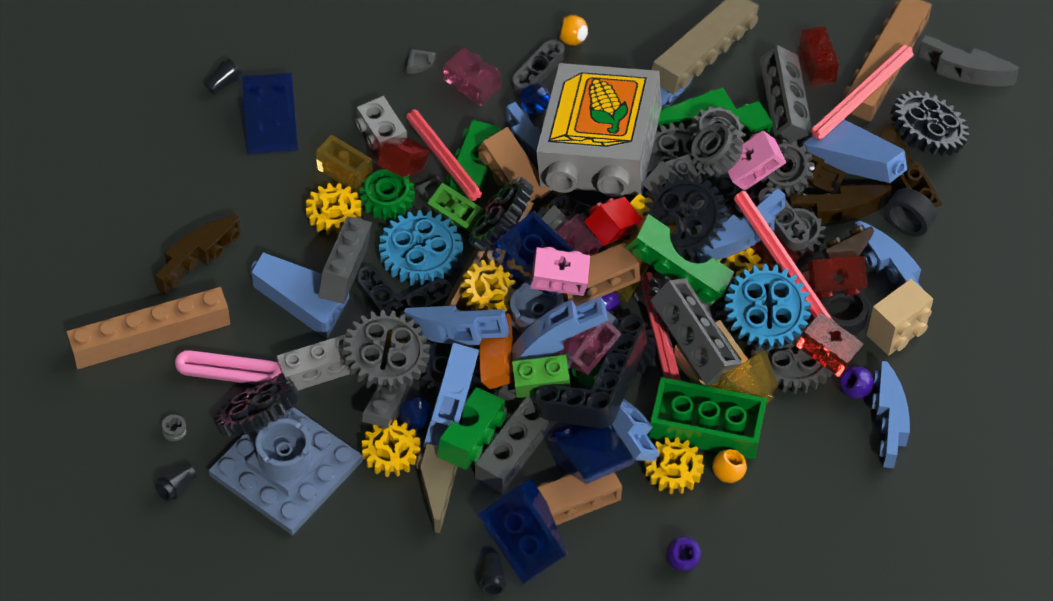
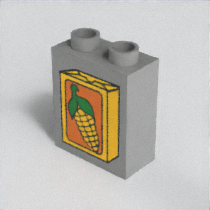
(599, 129)

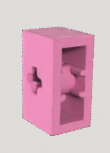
(758, 159)
(569, 280)

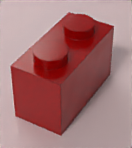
(612, 220)

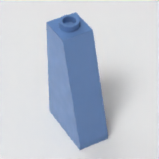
(859, 153)
(296, 291)

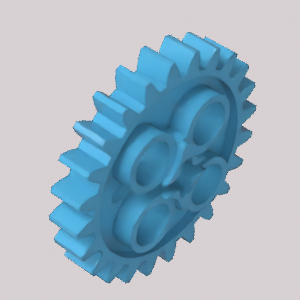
(420, 247)
(744, 306)

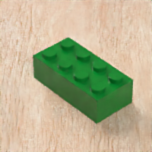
(707, 417)

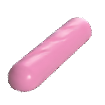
(226, 367)

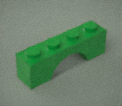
(653, 245)

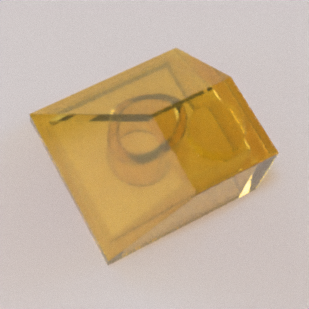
(751, 378)

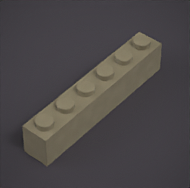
(704, 43)

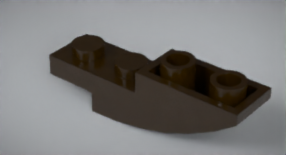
(825, 176)
(914, 176)
(848, 205)
(200, 245)
(847, 247)

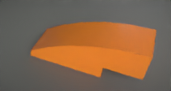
(497, 359)

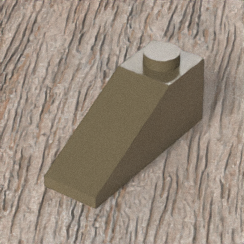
(437, 483)

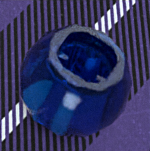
(535, 98)
(415, 413)

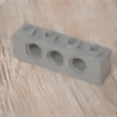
(317, 363)

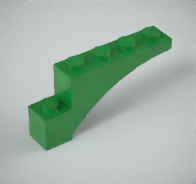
(750, 115)

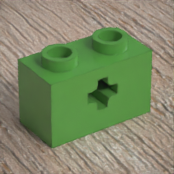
(455, 207)
(537, 372)

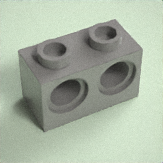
(379, 123)

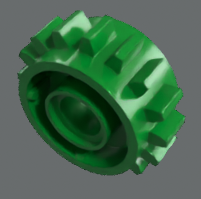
(386, 194)

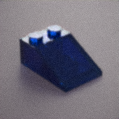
(269, 113)
(518, 246)
(588, 452)
(525, 530)

